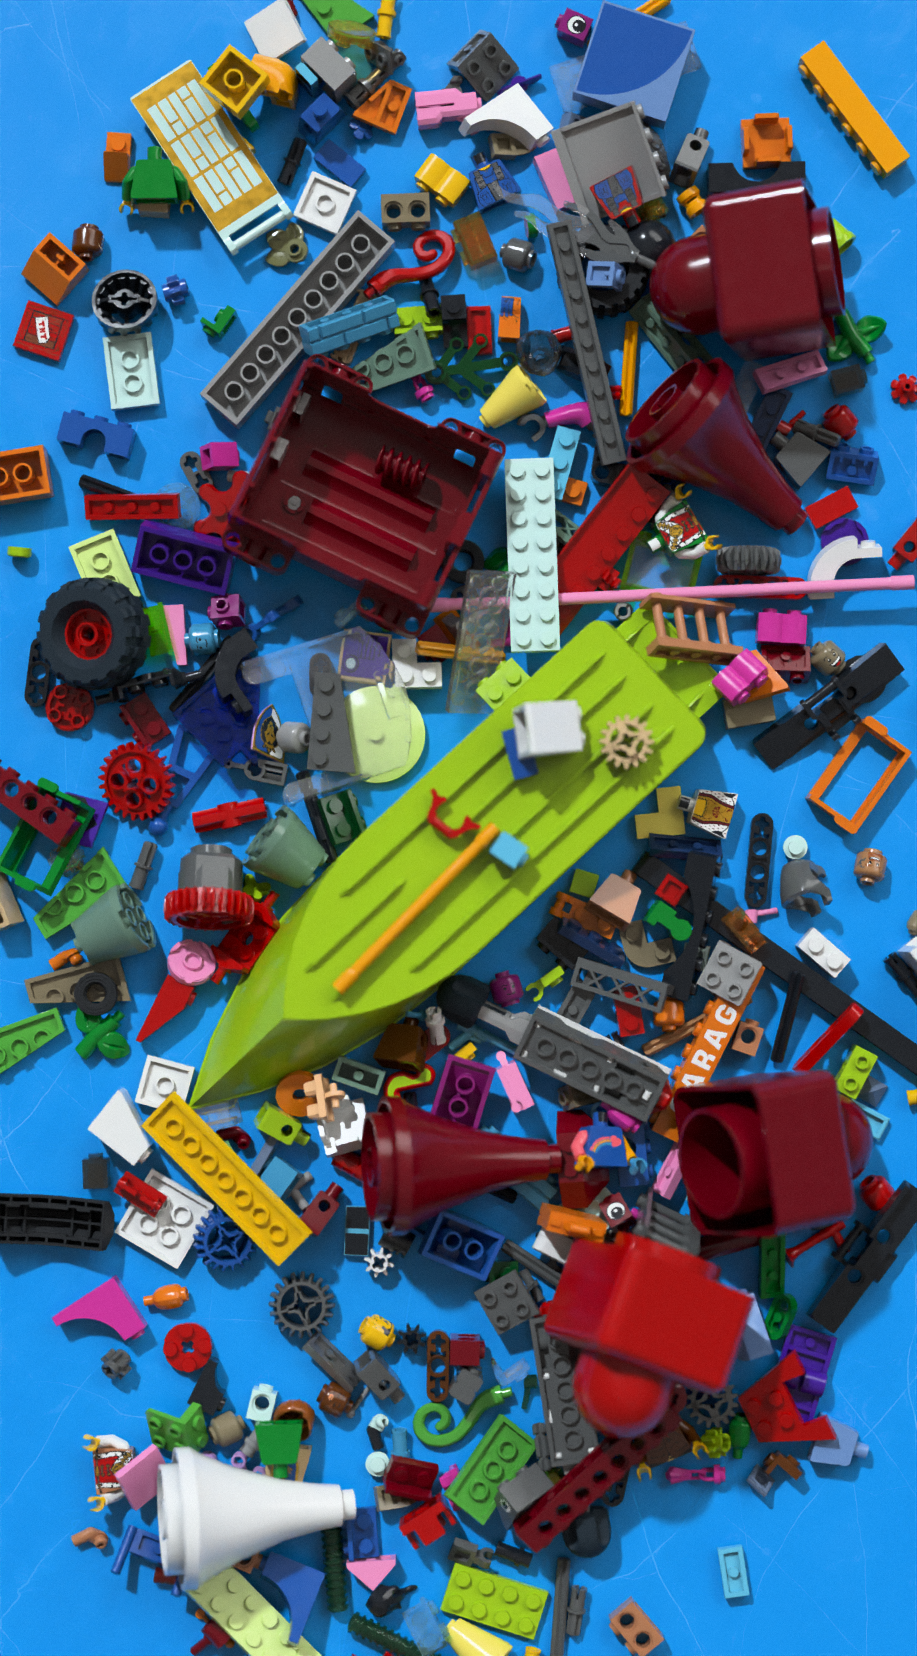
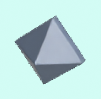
(872, 1091)
(760, 1480)

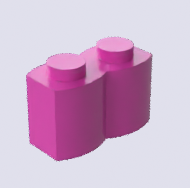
(781, 629)
(740, 678)

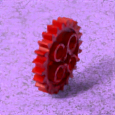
(122, 794)

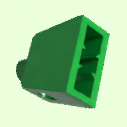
(279, 1443)

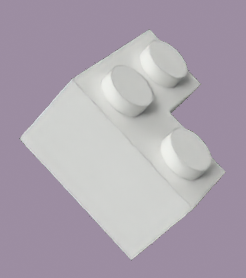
(415, 674)

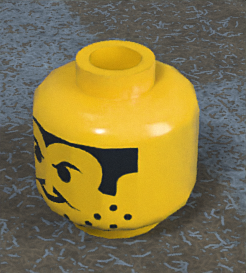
(377, 1332)

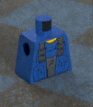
(481, 182)

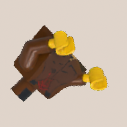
(671, 1447)

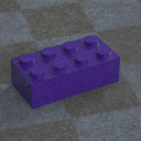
(183, 557)

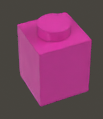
(219, 456)

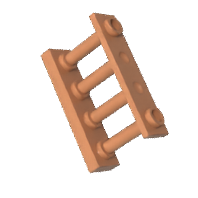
(682, 647)

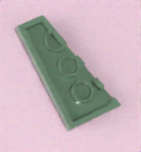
(400, 360)

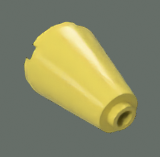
(511, 399)
(473, 1641)

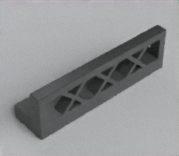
(628, 977)

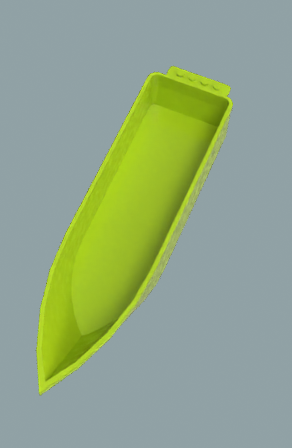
(288, 1010)

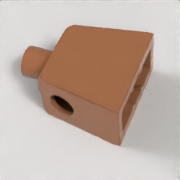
(616, 900)

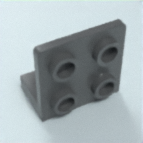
(484, 64)

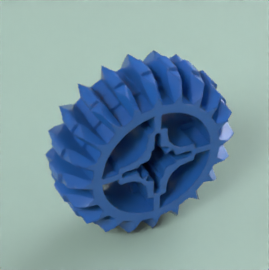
(217, 1243)

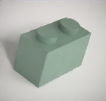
(358, 1075)

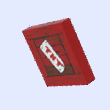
(43, 331)

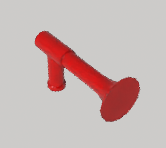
(793, 1252)

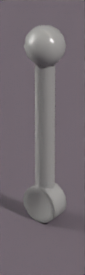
(351, 1414)

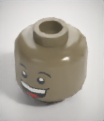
(827, 658)

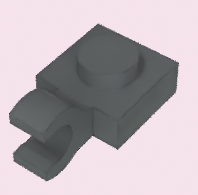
(467, 1553)

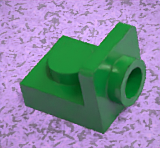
(223, 320)

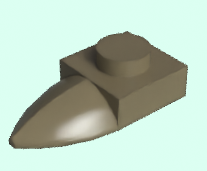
(505, 147)
(388, 1502)

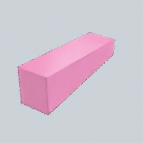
(177, 626)

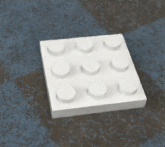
(172, 1229)

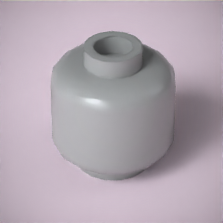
(293, 737)

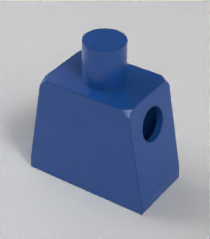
(321, 118)

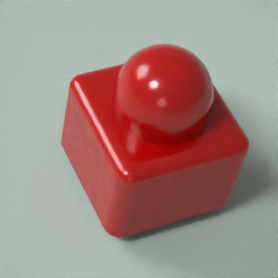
(643, 1327)

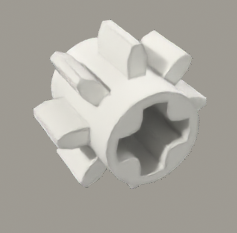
(380, 1254)

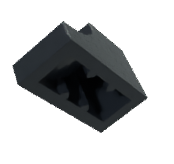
(454, 320)
(207, 1389)

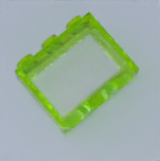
(656, 570)

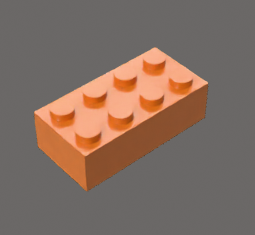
(25, 475)

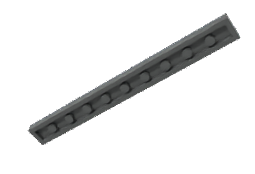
(586, 342)

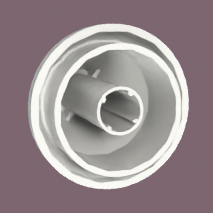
(225, 1514)

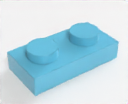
(733, 1571)

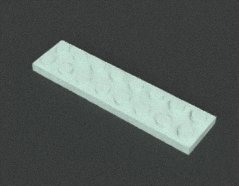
(532, 555)

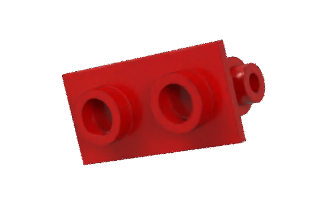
(140, 1193)

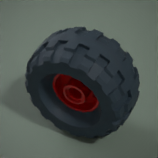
(93, 633)

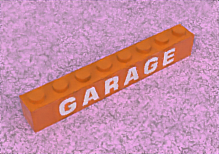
(702, 1054)

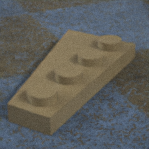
(60, 984)

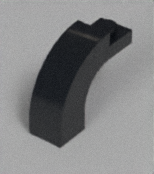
(228, 662)

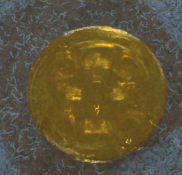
(351, 32)

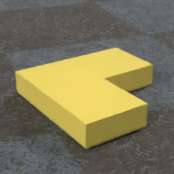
(668, 819)

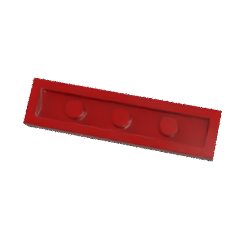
(132, 506)

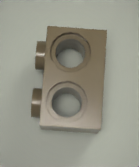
(405, 204)

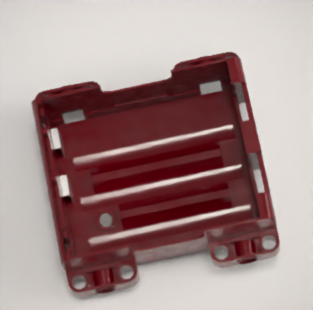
(345, 518)

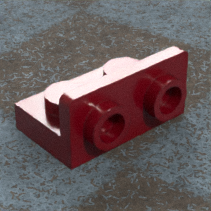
(789, 662)
(144, 719)
(410, 1478)

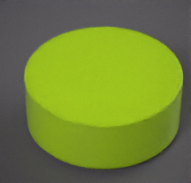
(19, 552)

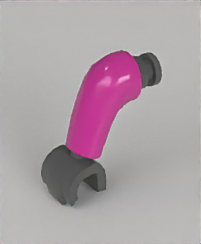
(573, 413)

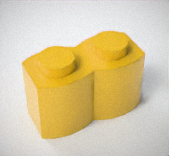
(442, 181)

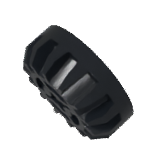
(127, 295)

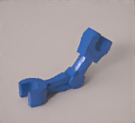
(288, 607)

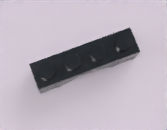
(725, 178)

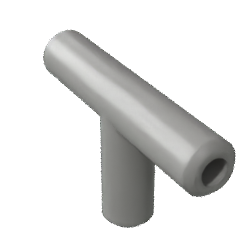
(296, 1195)

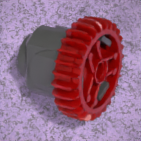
(209, 891)

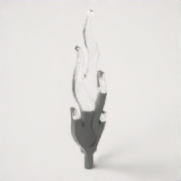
(587, 229)

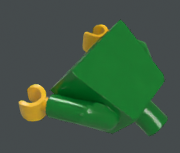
(155, 182)

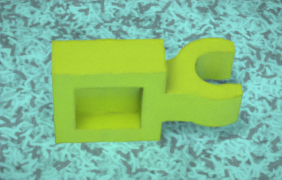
(551, 978)

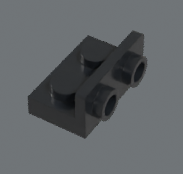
(560, 946)

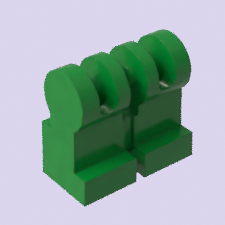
(665, 916)

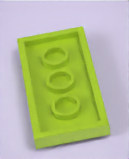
(494, 1600)

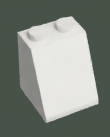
(548, 728)
(121, 1128)

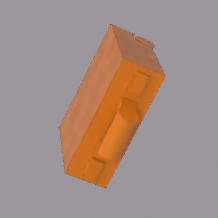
(571, 1222)

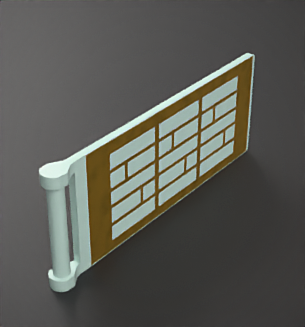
(210, 155)

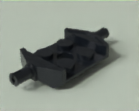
(155, 679)

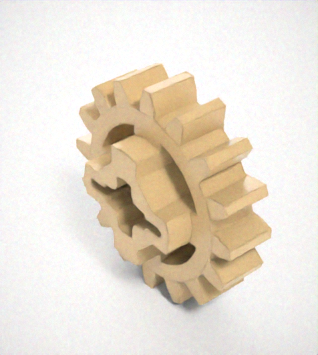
(622, 730)

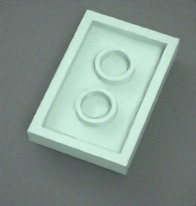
(131, 371)

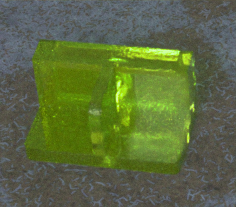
(159, 630)

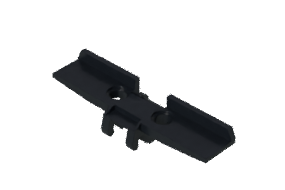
(789, 734)
(874, 1260)

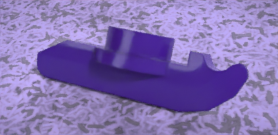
(522, 81)

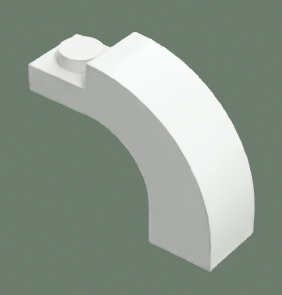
(835, 555)

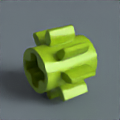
(716, 1442)

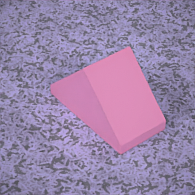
(372, 1569)

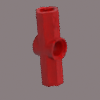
(229, 815)

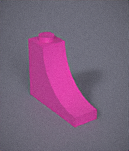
(110, 1305)

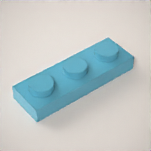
(563, 454)

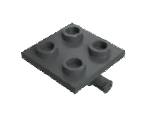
(509, 1300)

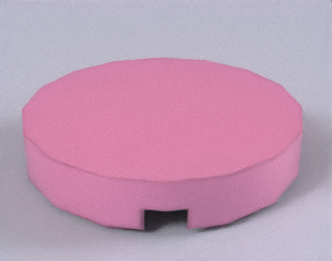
(191, 962)

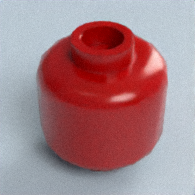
(840, 421)
(875, 1191)

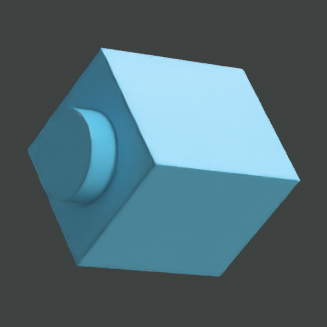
(509, 851)

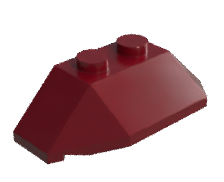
(576, 1187)

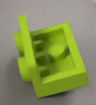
(502, 683)

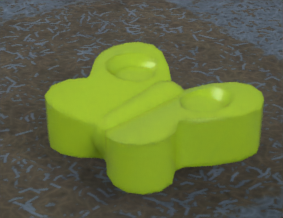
(255, 889)

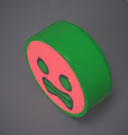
(530, 230)

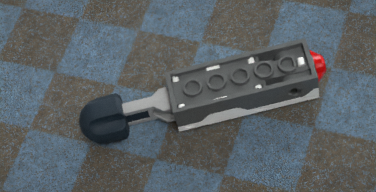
(564, 1049)
(567, 1432)

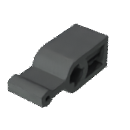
(264, 777)

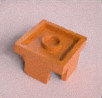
(765, 141)

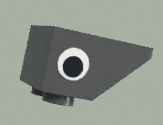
(521, 1493)

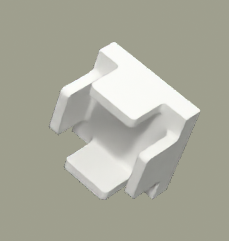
(346, 1131)

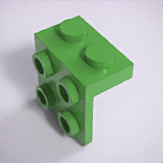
(174, 1432)

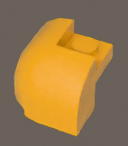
(284, 82)

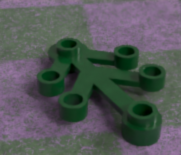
(467, 368)

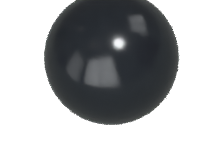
(650, 238)

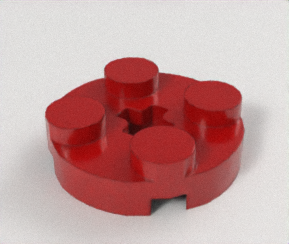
(174, 1349)

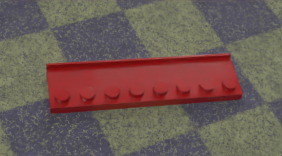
(606, 535)

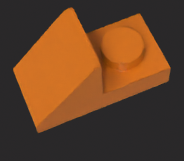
(117, 156)

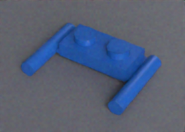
(143, 1545)

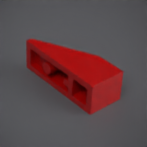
(169, 1002)

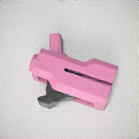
(445, 105)

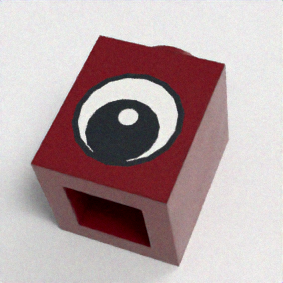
(617, 1213)

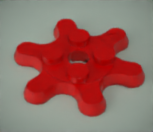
(220, 506)

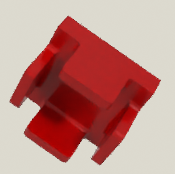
(427, 1521)

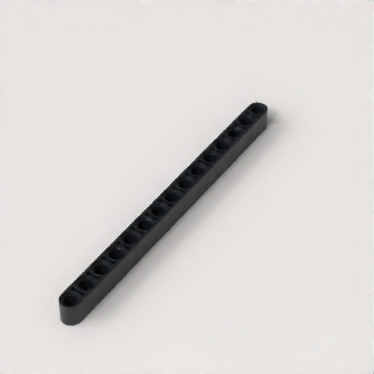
(783, 964)

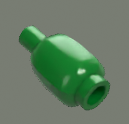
(739, 1433)

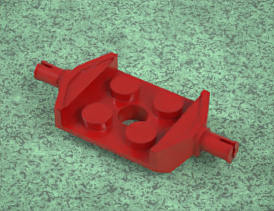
(234, 954)

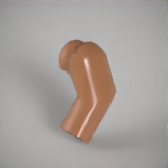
(90, 1535)

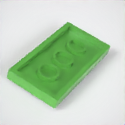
(495, 1459)

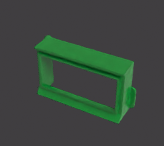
(25, 834)

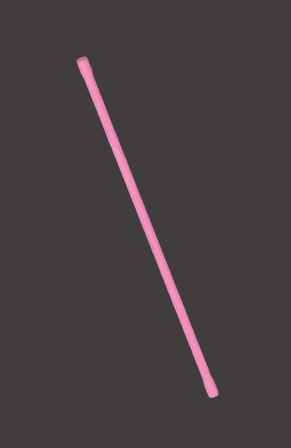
(893, 583)

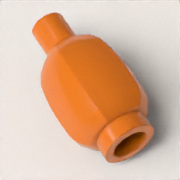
(168, 1297)

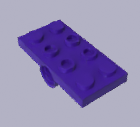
(815, 1353)

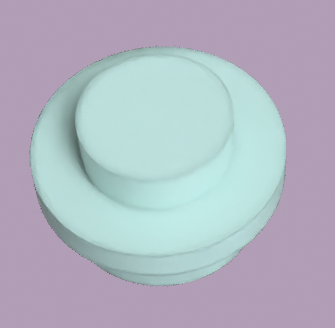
(795, 847)
(377, 1463)

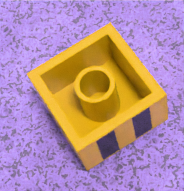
(234, 82)

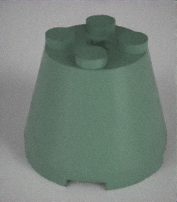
(285, 850)
(114, 927)

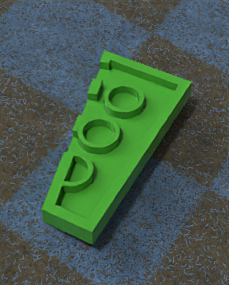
(79, 894)
(27, 1036)

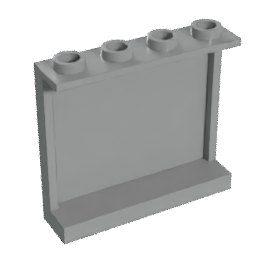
(604, 146)

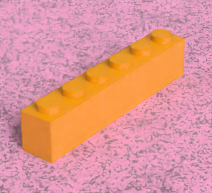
(853, 110)

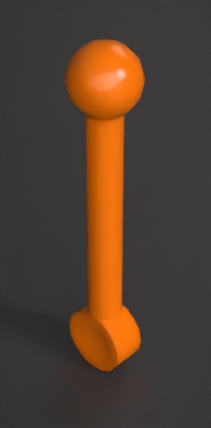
(200, 1614)

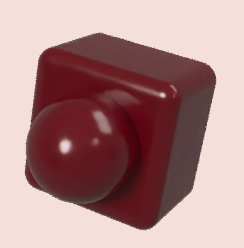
(757, 275)
(770, 1152)

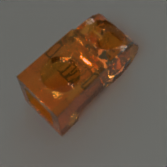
(744, 929)

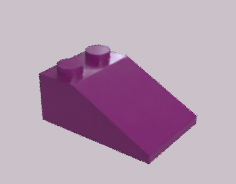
(463, 1090)

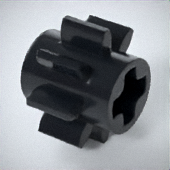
(414, 1344)

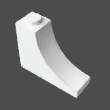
(513, 115)

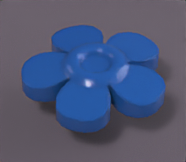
(361, 129)

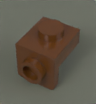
(788, 1463)

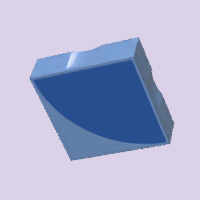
(633, 60)

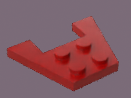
(773, 1410)

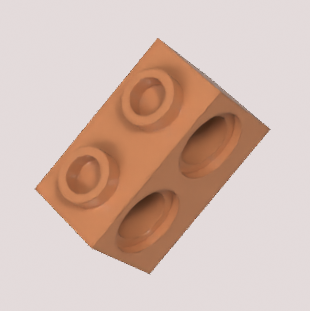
(640, 1624)

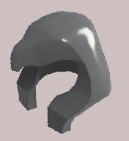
(801, 878)

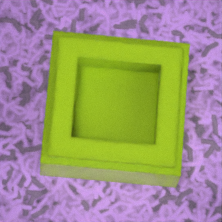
(584, 883)

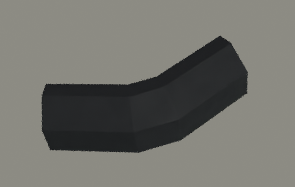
(55, 1221)

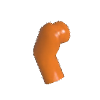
(64, 957)

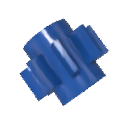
(175, 290)

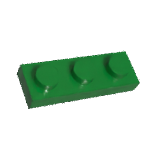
(771, 1266)

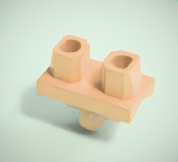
(327, 1098)

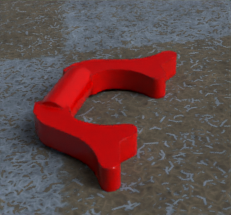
(440, 825)

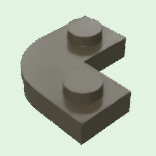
(644, 953)

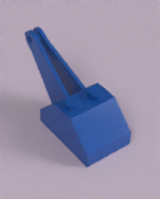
(460, 1243)

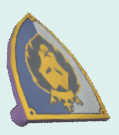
(264, 735)

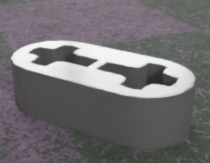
(191, 476)

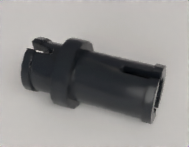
(513, 1554)

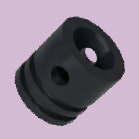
(397, 1243)

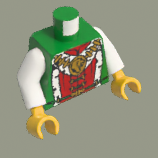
(680, 530)

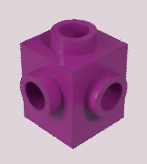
(227, 611)

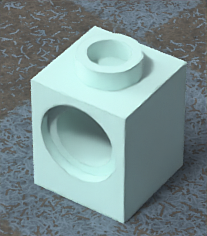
(254, 1411)

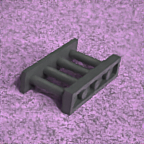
(665, 1225)

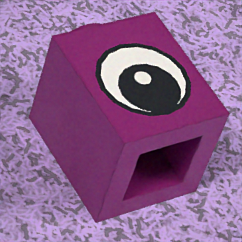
(573, 27)

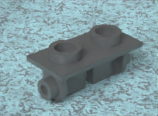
(384, 57)

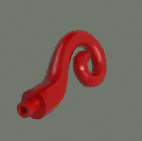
(388, 278)

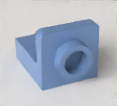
(605, 275)

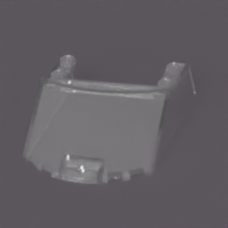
(373, 697)

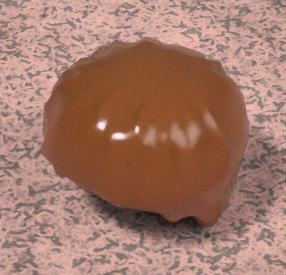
(297, 1410)

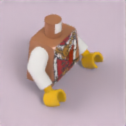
(109, 1457)

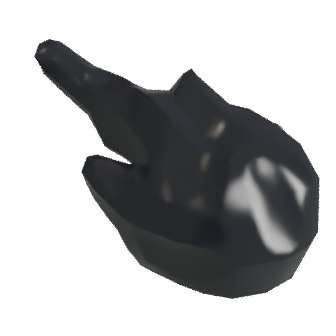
(387, 1599)

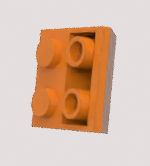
(54, 269)

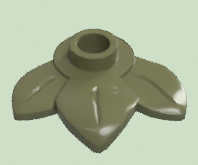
(284, 243)

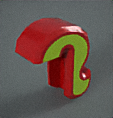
(405, 1080)

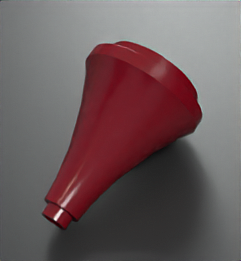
(702, 436)
(429, 1164)

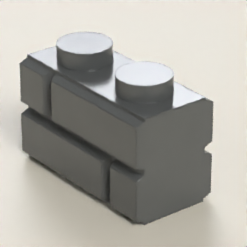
(466, 1383)

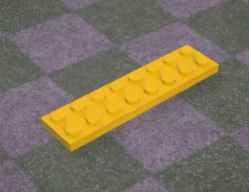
(226, 1178)

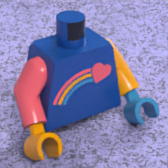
(604, 1148)

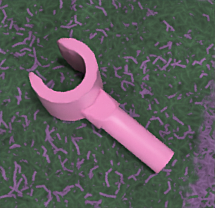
(753, 913)

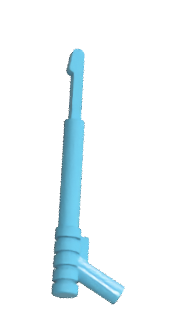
(478, 1035)

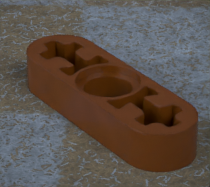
(444, 1384)

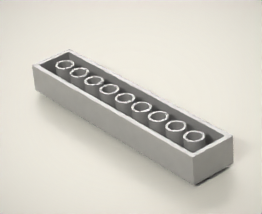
(277, 340)

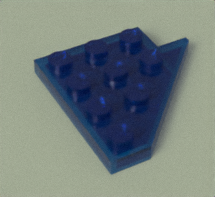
(217, 725)

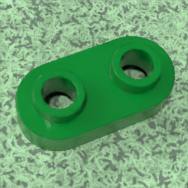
(780, 1314)

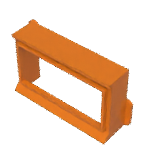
(880, 732)

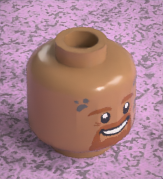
(870, 866)

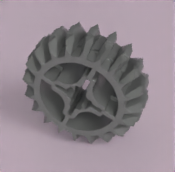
(748, 560)
(282, 1310)

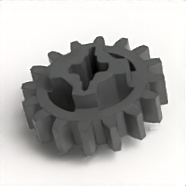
(715, 1413)

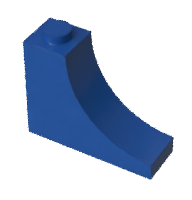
(297, 1586)

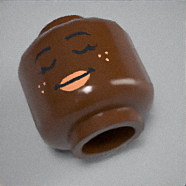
(334, 1400)

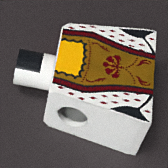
(709, 810)

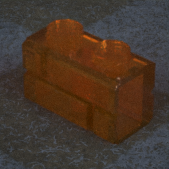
(474, 241)

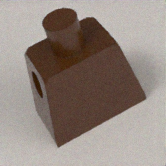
(403, 1046)

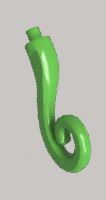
(487, 1399)

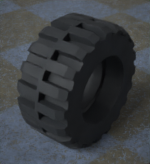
(611, 301)

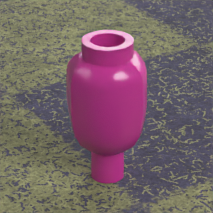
(622, 1119)

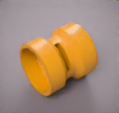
(691, 201)

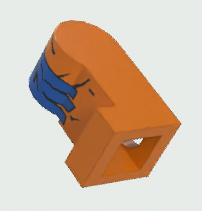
(509, 320)

